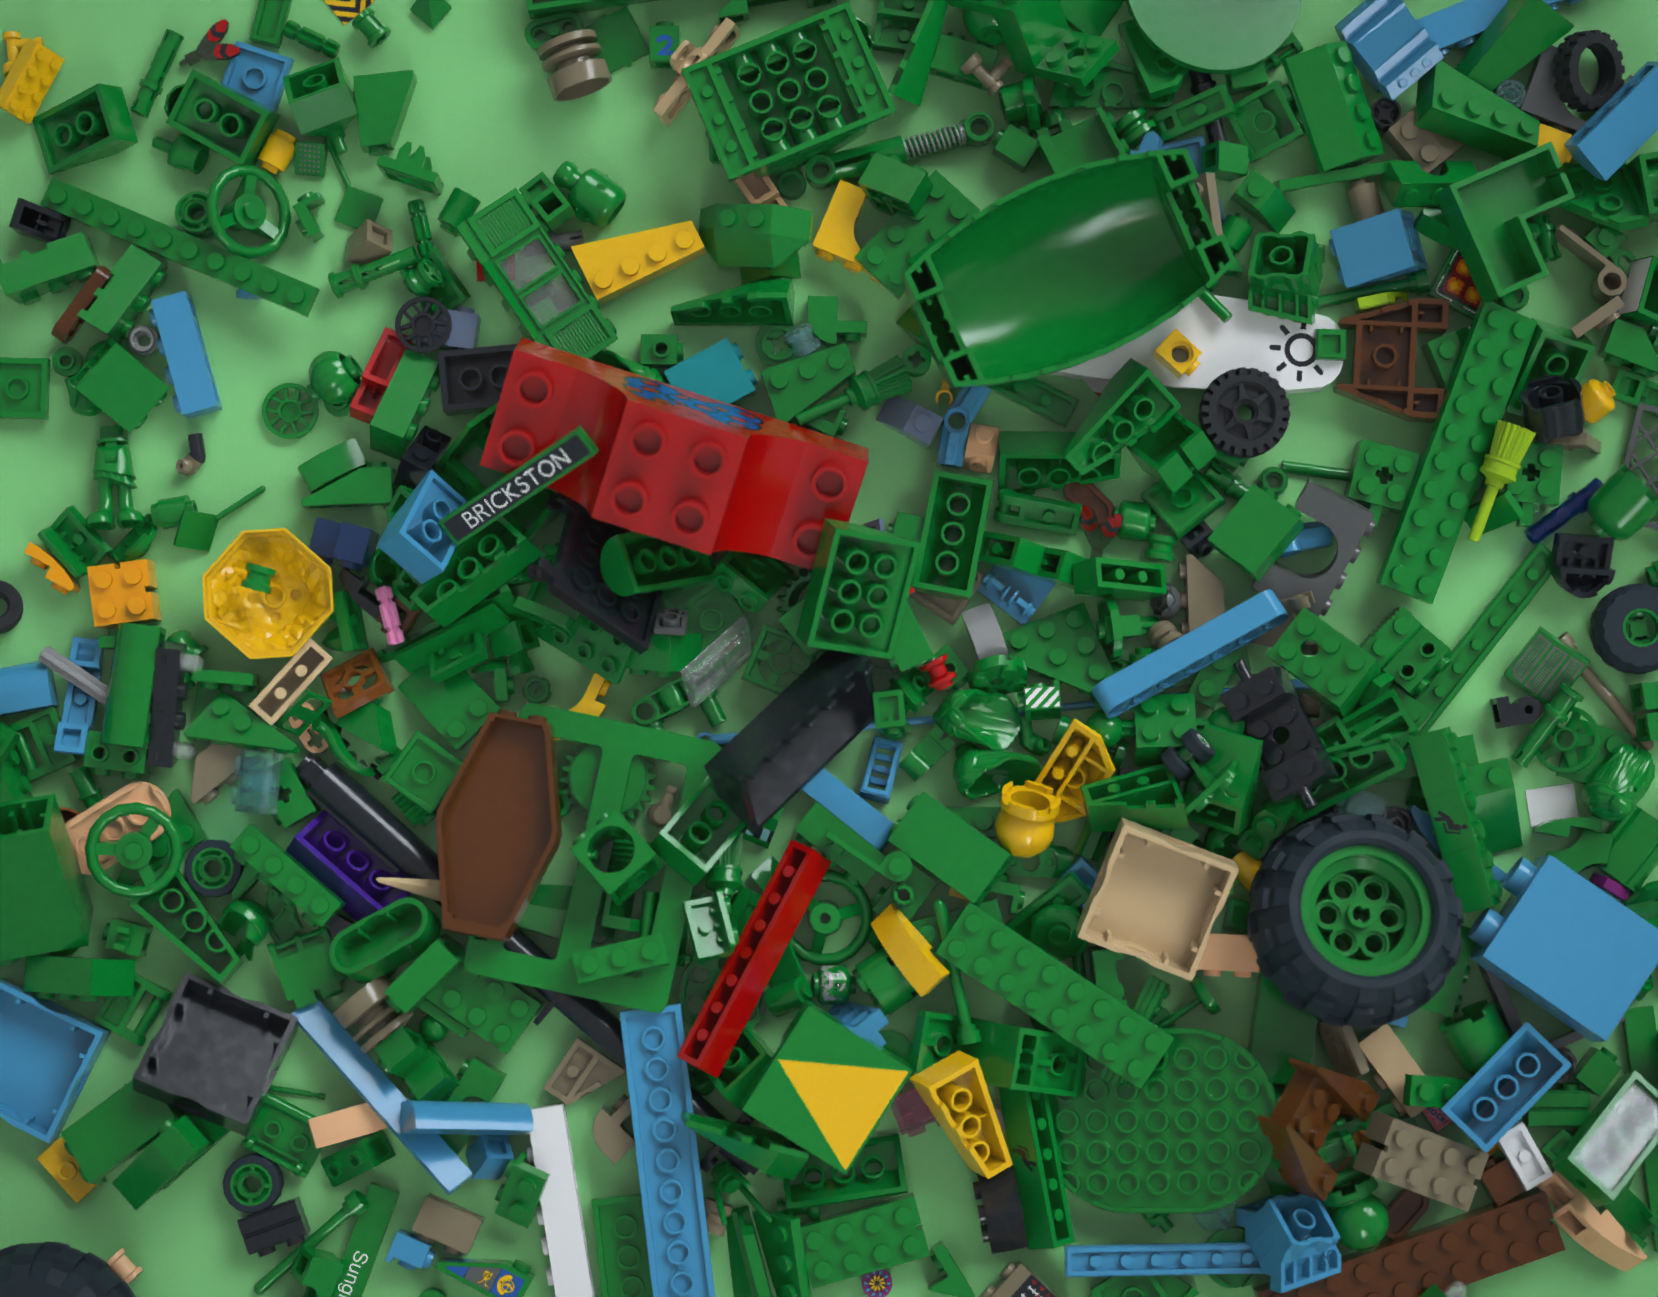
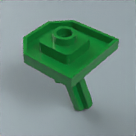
(1114, 628)

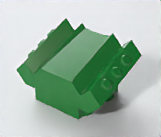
(1285, 275)

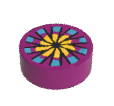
(877, 1283)

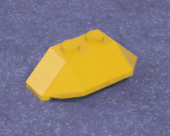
(1076, 762)

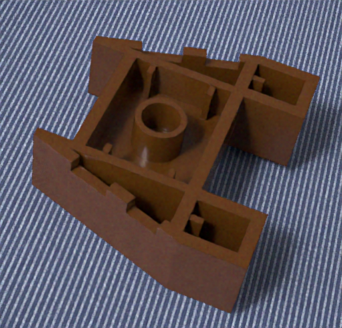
(1387, 357)
(1304, 1119)

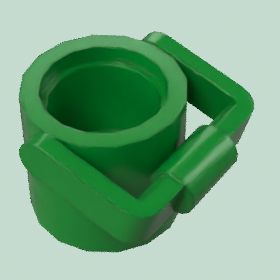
(1021, 103)

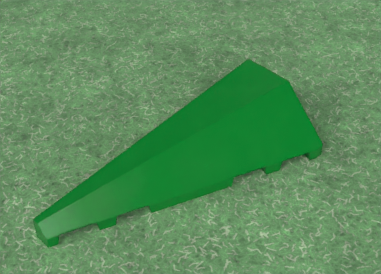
(917, 60)

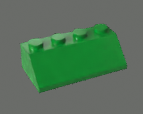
(1333, 107)

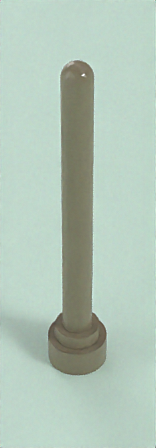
(1607, 697)

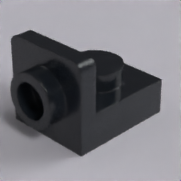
(1196, 540)

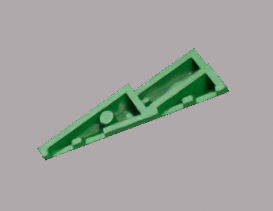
(503, 599)
(1372, 724)

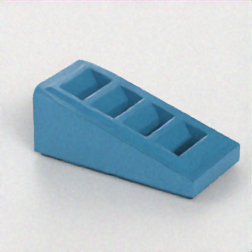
(876, 794)

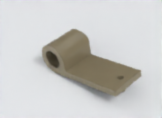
(1610, 280)

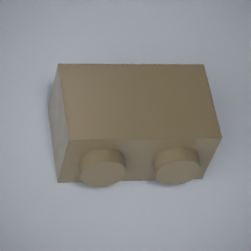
(447, 1224)

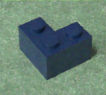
(343, 543)

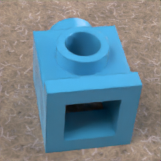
(410, 1251)

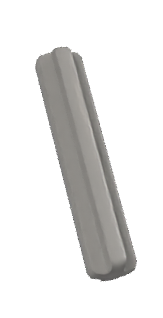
(74, 674)

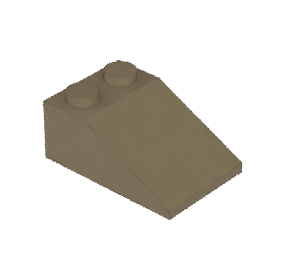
(1420, 145)

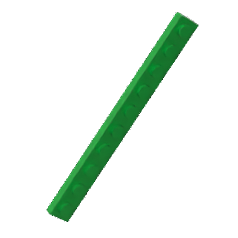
(180, 247)

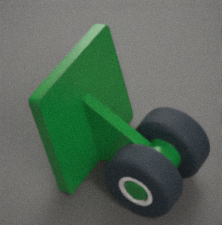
(1189, 760)

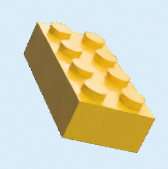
(29, 80)

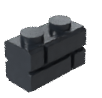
(274, 1226)

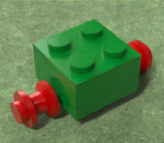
(914, 649)

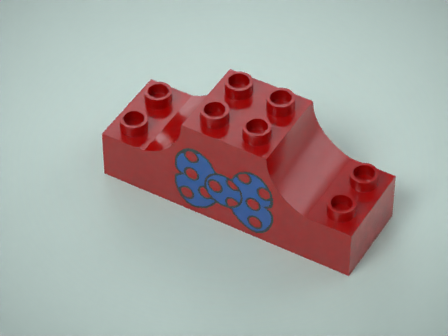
(676, 458)

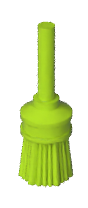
(1500, 468)

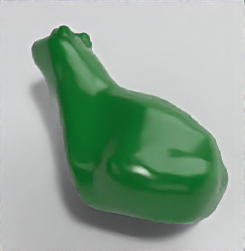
(80, 403)

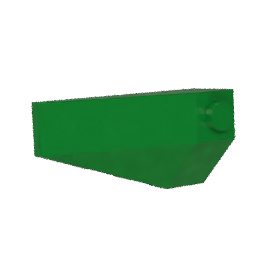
(749, 304)

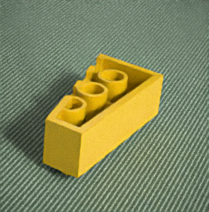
(633, 259)
(963, 1107)

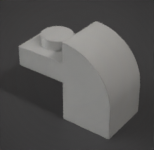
(984, 632)

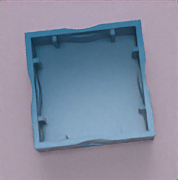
(43, 1060)

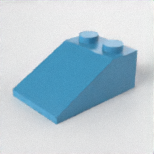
(415, 536)

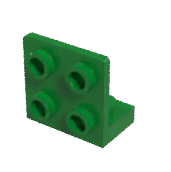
(240, 686)

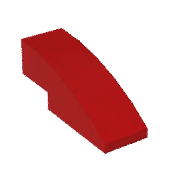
(377, 375)

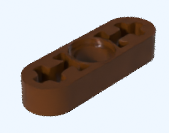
(69, 322)

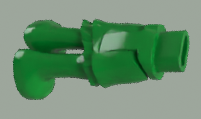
(112, 468)

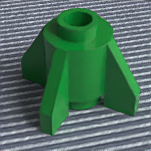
(1645, 903)

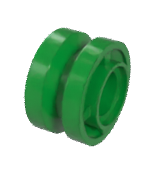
(1134, 126)
(185, 210)

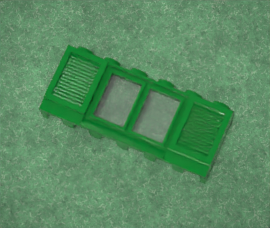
(535, 277)

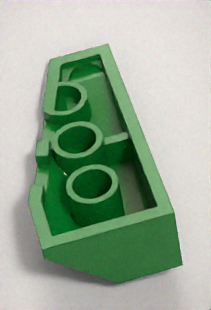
(1125, 411)
(756, 1146)

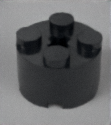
(1553, 408)

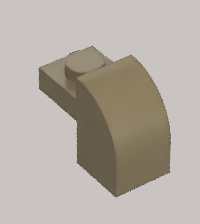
(610, 1133)

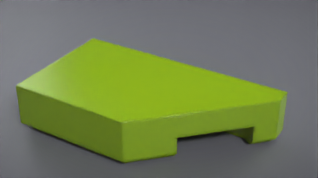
(1378, 301)

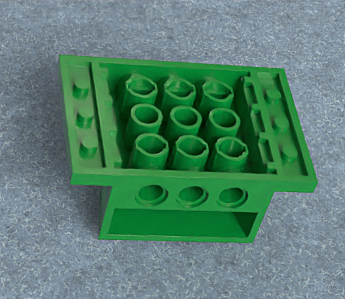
(789, 94)

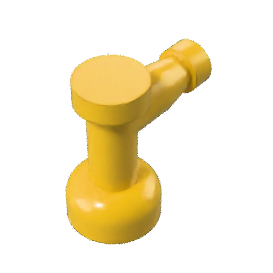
(14, 45)

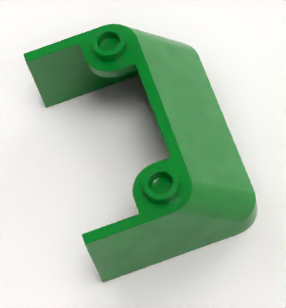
(463, 472)

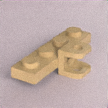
(672, 102)

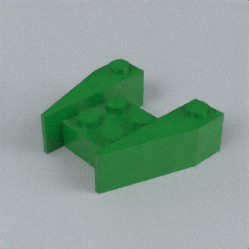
(167, 1157)

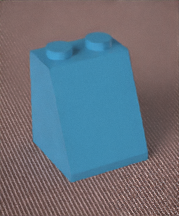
(1377, 249)

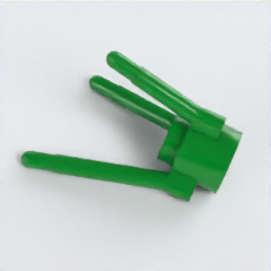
(729, 1180)

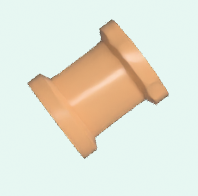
(123, 1267)

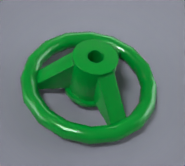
(247, 211)
(134, 850)
(826, 919)

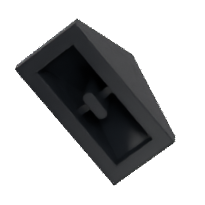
(38, 222)

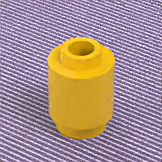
(277, 152)

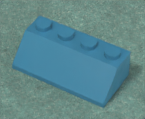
(1506, 1087)

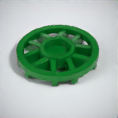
(289, 411)

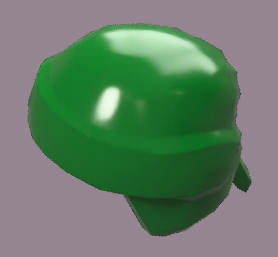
(247, 922)

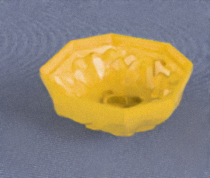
(273, 622)

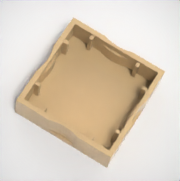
(1156, 899)

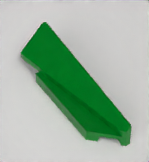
(746, 1261)

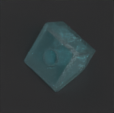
(257, 782)

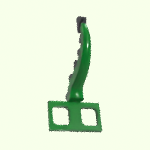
(330, 731)

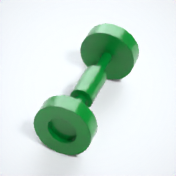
(1118, 753)

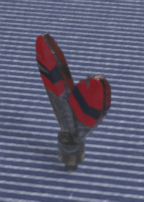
(209, 47)
(1099, 537)

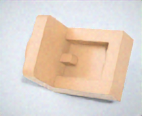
(981, 448)

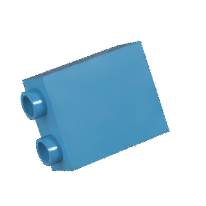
(1566, 946)

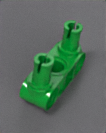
(670, 700)

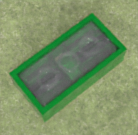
(1612, 1140)

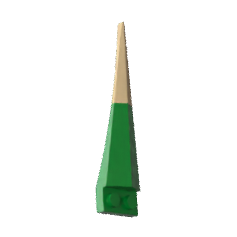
(543, 915)

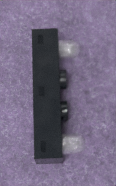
(167, 702)

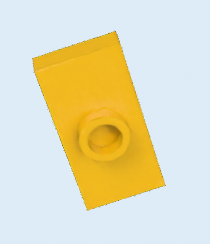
(65, 1170)

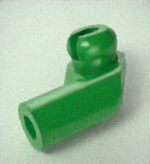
(1031, 741)

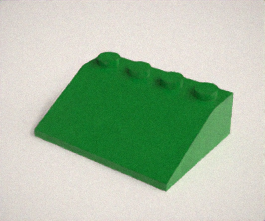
(858, 590)

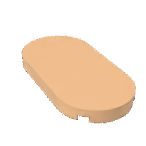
(133, 792)

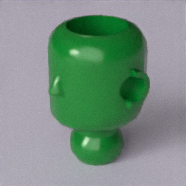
(591, 194)

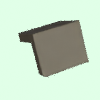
(369, 243)

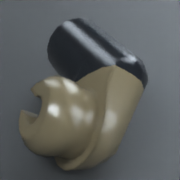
(195, 458)

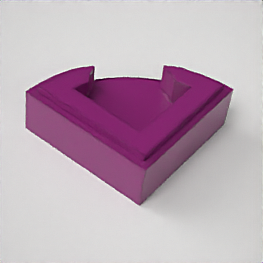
(1610, 886)

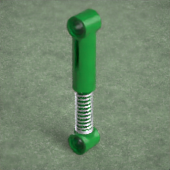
(903, 149)

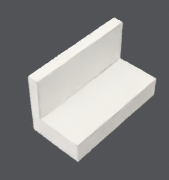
(1524, 1156)

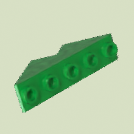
(1029, 558)

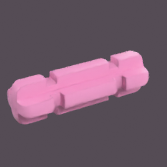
(389, 615)

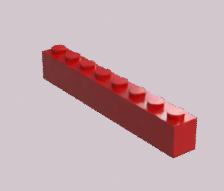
(754, 958)

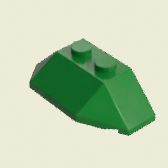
(754, 233)

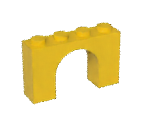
(836, 233)

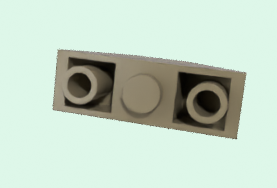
(1202, 594)
(213, 770)

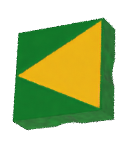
(826, 1087)

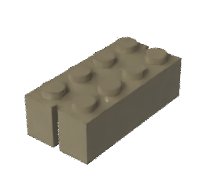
(1421, 1161)

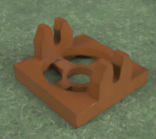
(349, 669)

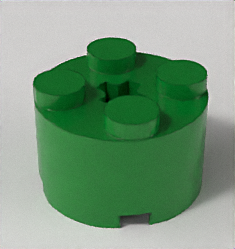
(885, 981)

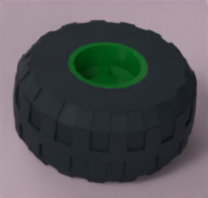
(1627, 629)

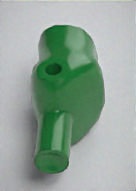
(183, 153)

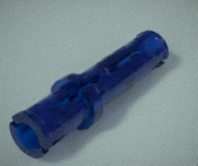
(1562, 514)

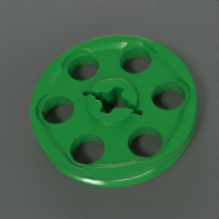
(689, 989)

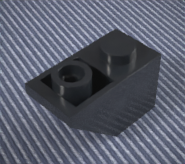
(421, 457)

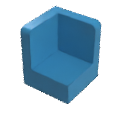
(489, 1156)

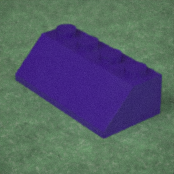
(345, 866)

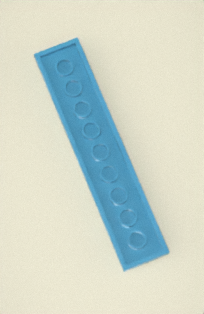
(667, 1154)

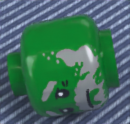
(833, 984)

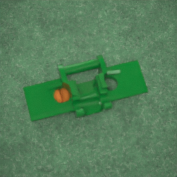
(1342, 1140)

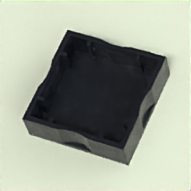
(215, 1054)

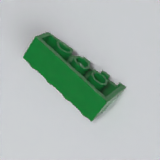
(1036, 462)

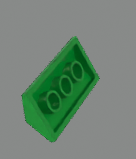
(873, 1175)

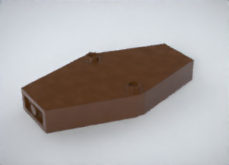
(498, 826)

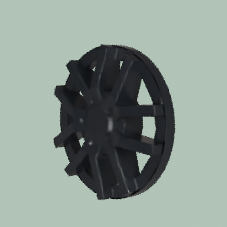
(423, 325)

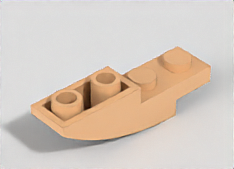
(1592, 1230)

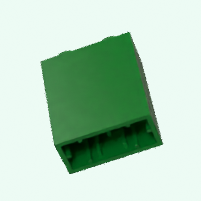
(40, 883)

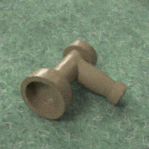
(989, 79)
(660, 813)

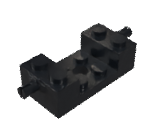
(1265, 705)

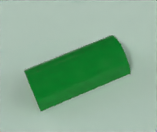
(952, 535)
(644, 564)

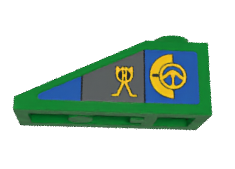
(489, 1276)

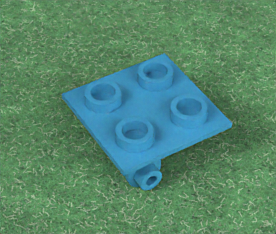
(1015, 592)

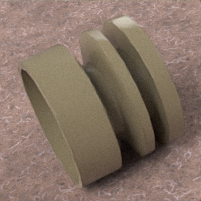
(574, 65)
(372, 1014)

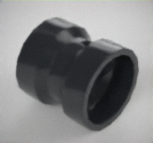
(1388, 111)

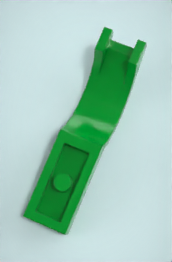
(1625, 1208)

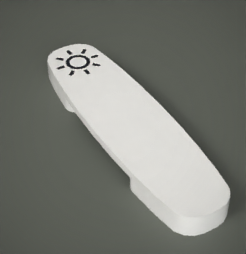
(1246, 340)

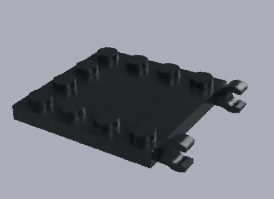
(579, 580)

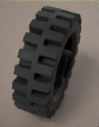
(1261, 396)

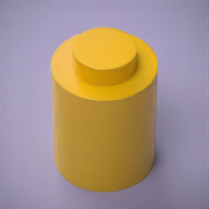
(1247, 868)

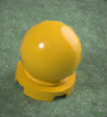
(1026, 818)

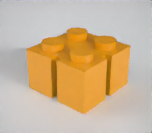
(121, 594)

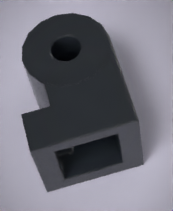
(1521, 711)

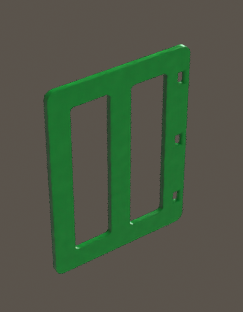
(619, 745)

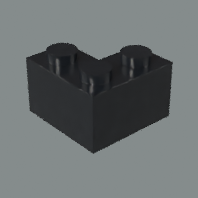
(1001, 1211)

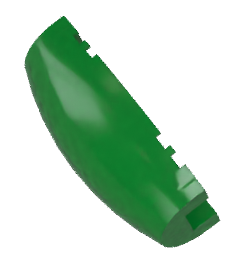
(1066, 269)

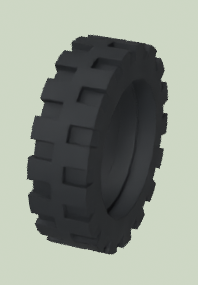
(1567, 70)

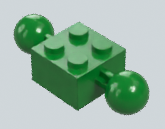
(1159, 725)

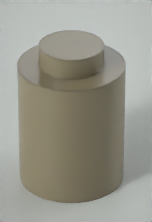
(1364, 199)

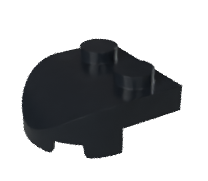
(1582, 563)

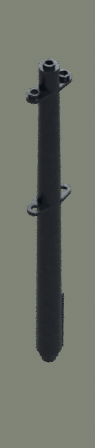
(408, 854)

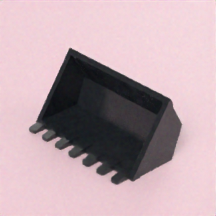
(794, 737)

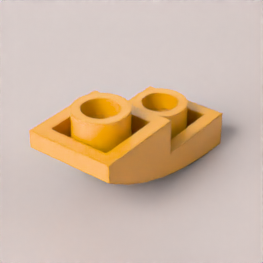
(61, 578)

